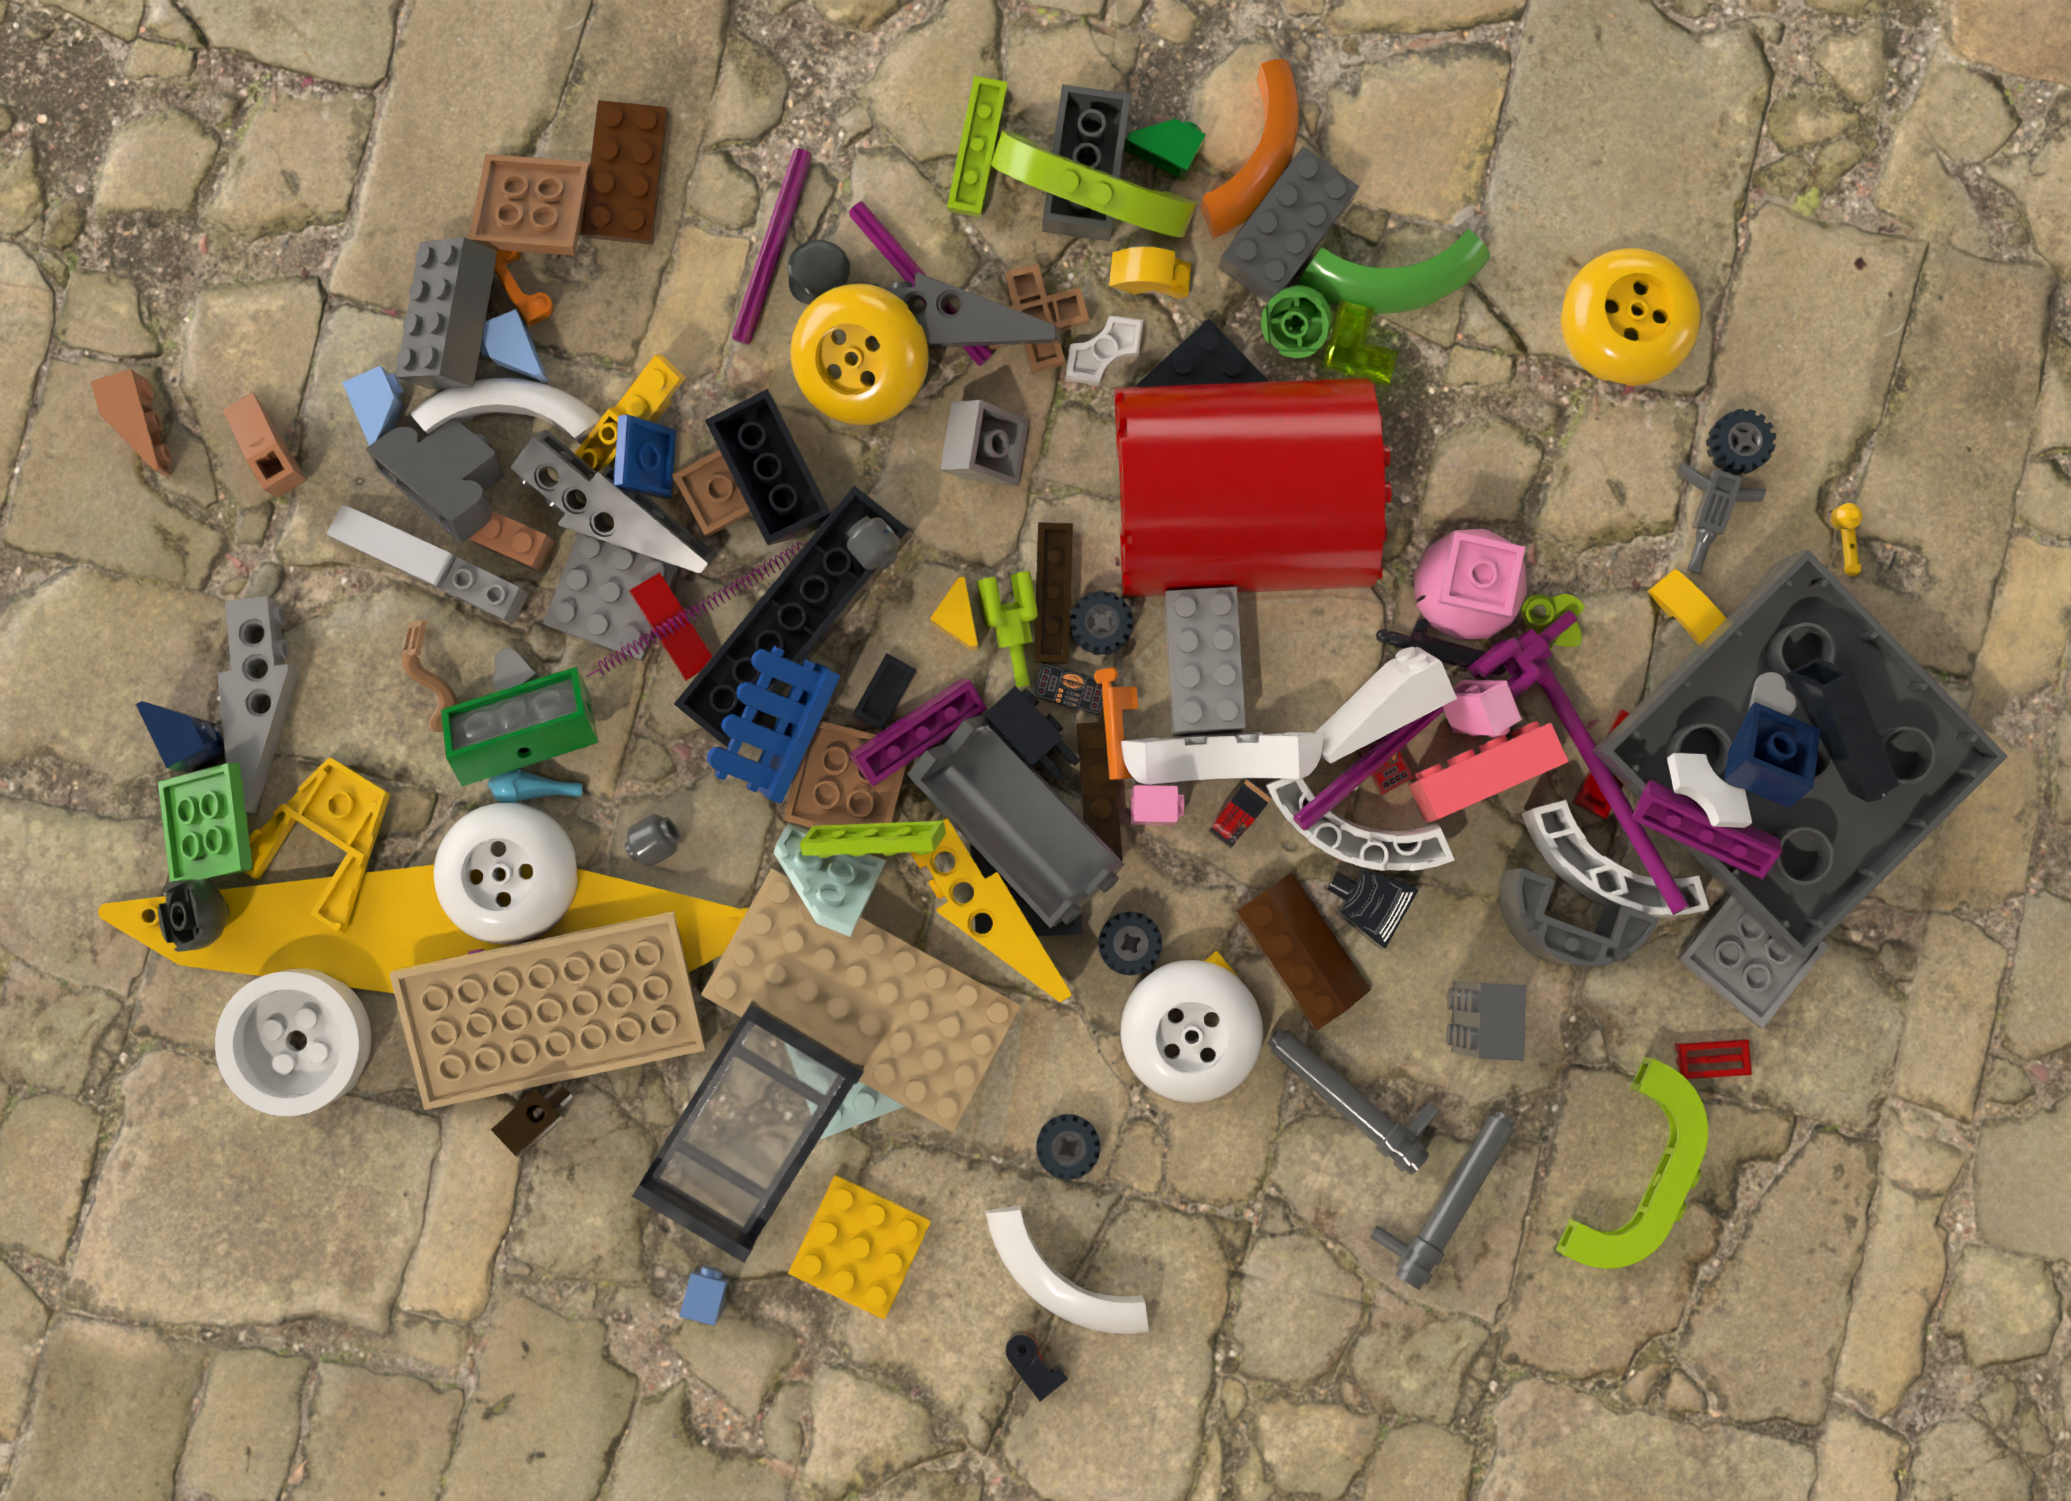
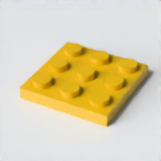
(859, 1246)

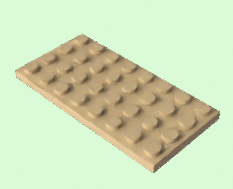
(867, 997)
(548, 1010)

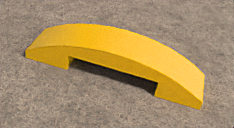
(1688, 605)

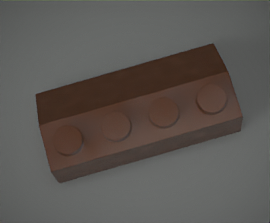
(1302, 951)

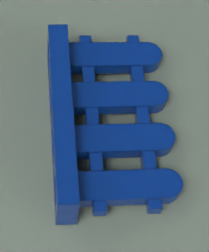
(792, 732)

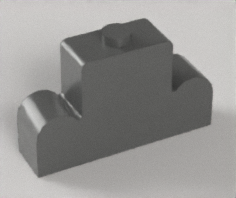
(441, 474)

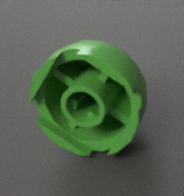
(1297, 321)

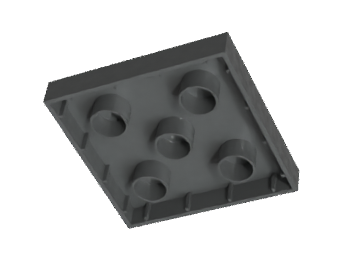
(1829, 839)

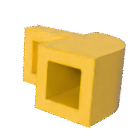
(1150, 269)

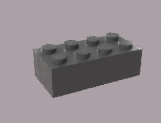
(1092, 133)
(1288, 226)
(446, 313)
(1487, 1020)

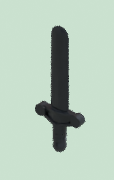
(1442, 650)

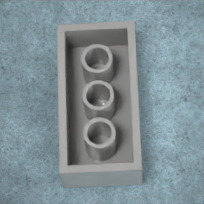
(1204, 661)

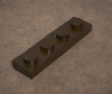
(1053, 593)
(1098, 792)

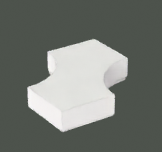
(1091, 359)
(1696, 779)

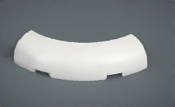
(508, 397)
(1222, 756)
(1358, 844)
(1054, 1290)

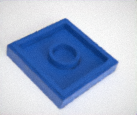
(644, 457)

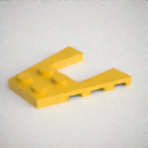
(343, 811)

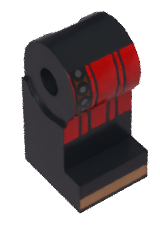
(1240, 813)
(1032, 1367)

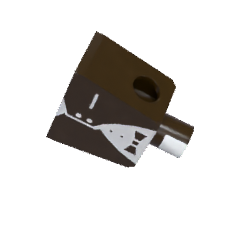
(517, 1128)

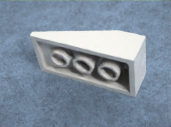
(1389, 700)

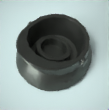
(816, 269)

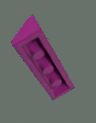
(917, 731)
(1689, 824)

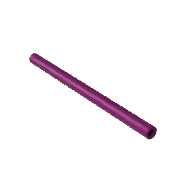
(1612, 791)

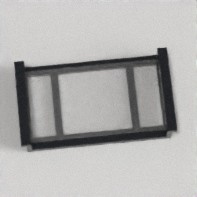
(747, 1131)

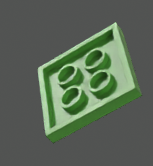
(205, 824)

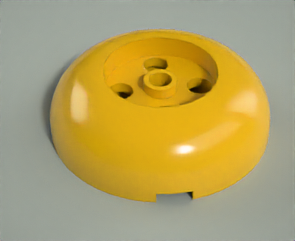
(1598, 336)
(897, 365)

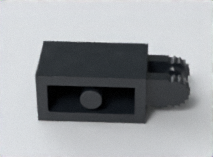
(1029, 731)

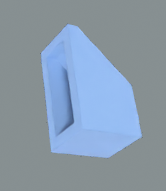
(511, 346)
(375, 401)

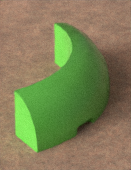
(1401, 287)

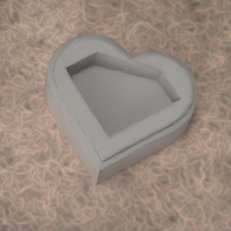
(511, 670)
(1771, 692)

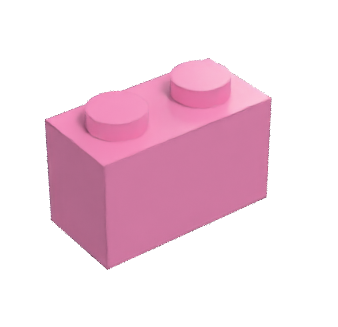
(1482, 708)
(1156, 805)

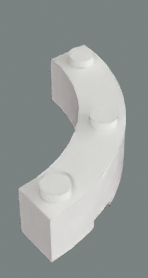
(1598, 876)

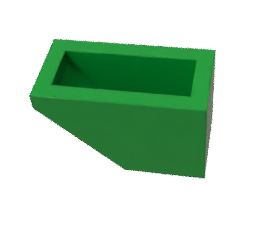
(1168, 146)

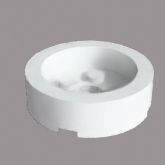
(256, 1035)

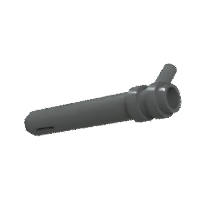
(1390, 1137)
(1427, 1248)

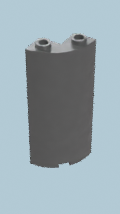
(1016, 821)

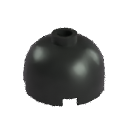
(192, 914)

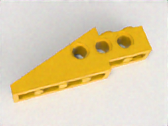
(1011, 934)

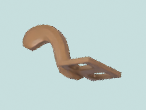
(413, 669)

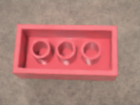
(1488, 773)

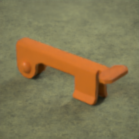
(531, 307)
(1114, 702)

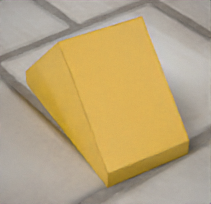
(955, 616)

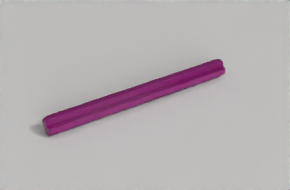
(772, 246)
(903, 263)
(1361, 770)

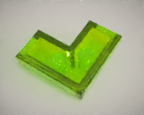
(1349, 352)

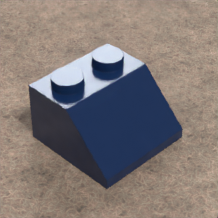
(182, 739)
(1773, 756)

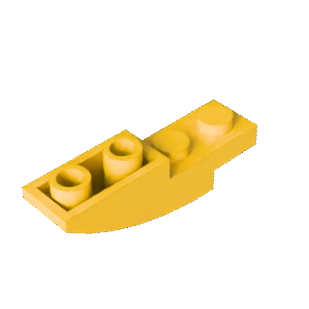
(644, 399)

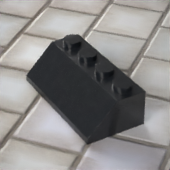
(768, 469)

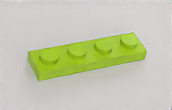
(977, 146)
(873, 838)

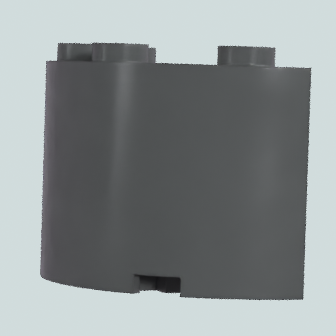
(1523, 906)

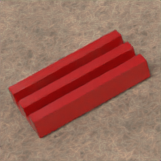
(1744, 1056)

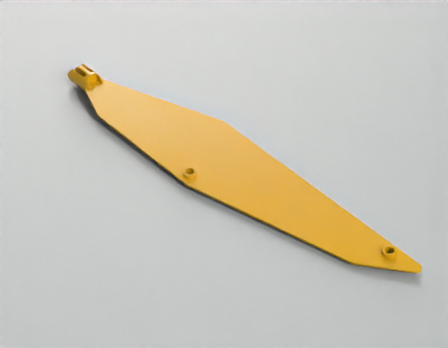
(403, 925)

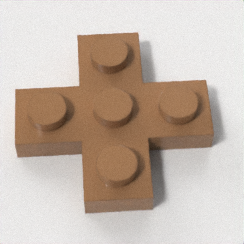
(1061, 309)

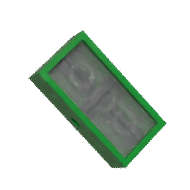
(518, 726)

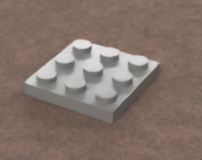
(595, 594)
(1745, 962)

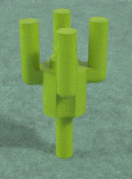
(1011, 619)

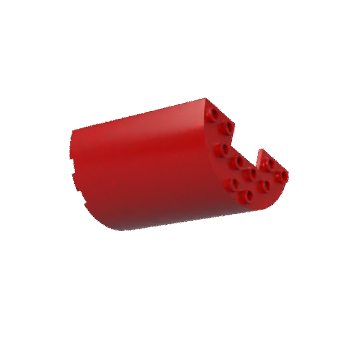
(1251, 486)

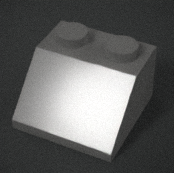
(984, 443)

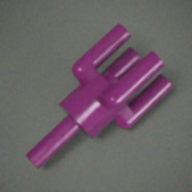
(1522, 655)

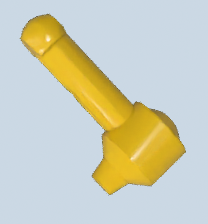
(1846, 519)

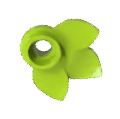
(1554, 609)

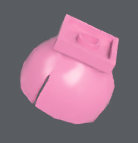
(1470, 584)

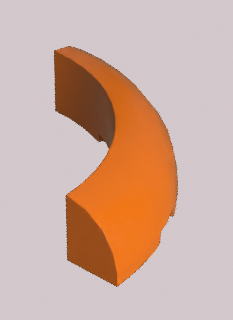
(1242, 194)

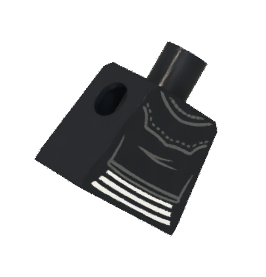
(1372, 904)

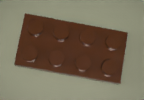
(625, 172)

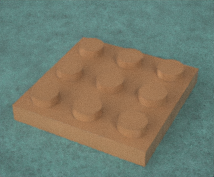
(530, 204)
(833, 789)

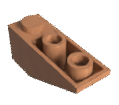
(127, 408)
(263, 446)

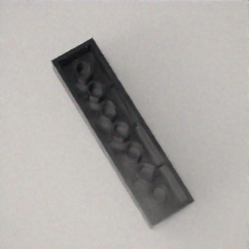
(792, 614)

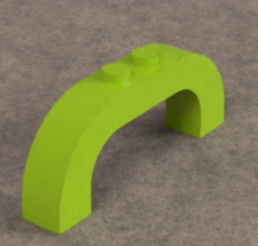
(1092, 188)
(1669, 1184)

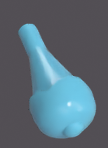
(523, 785)

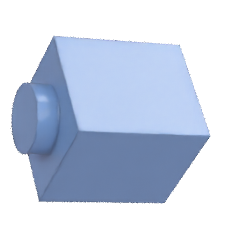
(705, 1295)

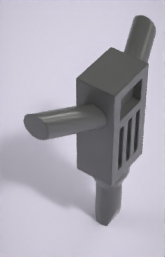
(1715, 507)

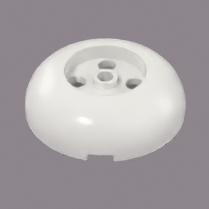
(535, 902)
(1196, 990)

